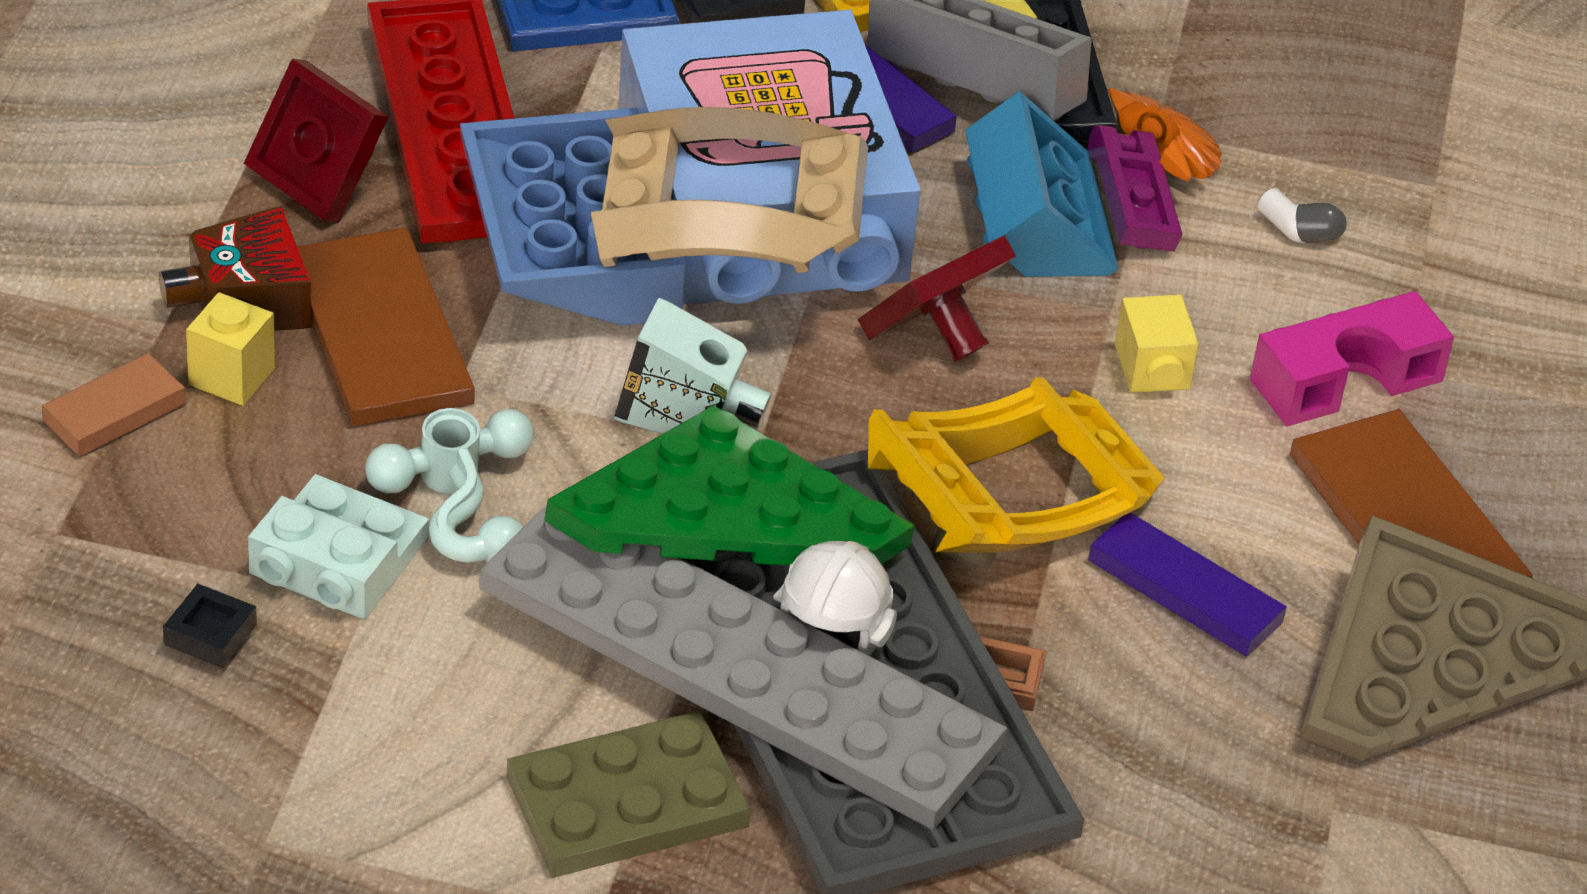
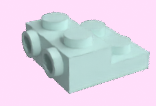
(335, 545)

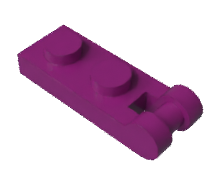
(1136, 188)

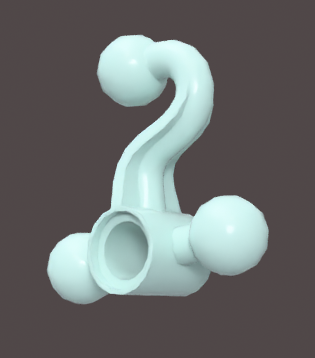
(449, 466)

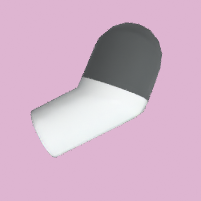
(1302, 221)

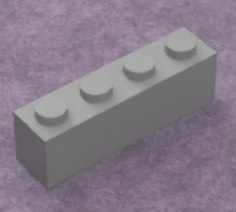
(984, 50)

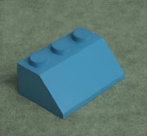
(1039, 193)

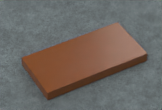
(383, 328)
(1392, 473)

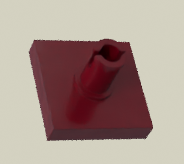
(315, 140)
(941, 297)

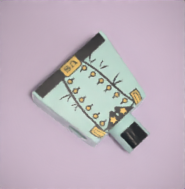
(683, 370)

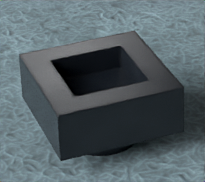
(210, 625)

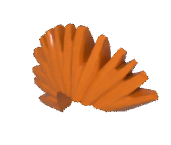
(1182, 143)

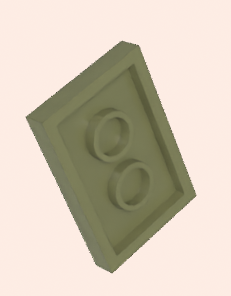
(627, 793)

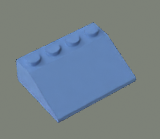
(536, 202)

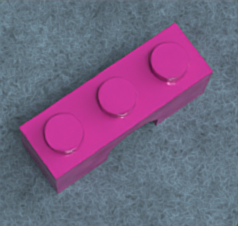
(1307, 364)

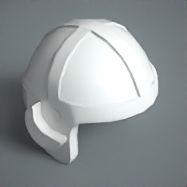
(841, 590)

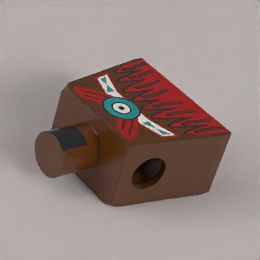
(247, 260)

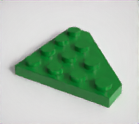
(721, 489)

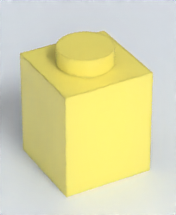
(1156, 343)
(230, 348)

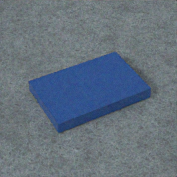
(578, 22)

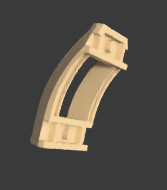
(640, 180)

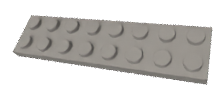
(752, 667)

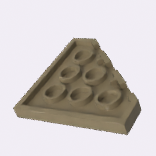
(1436, 644)

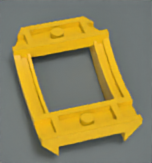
(935, 447)

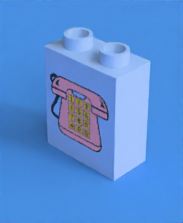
(794, 68)

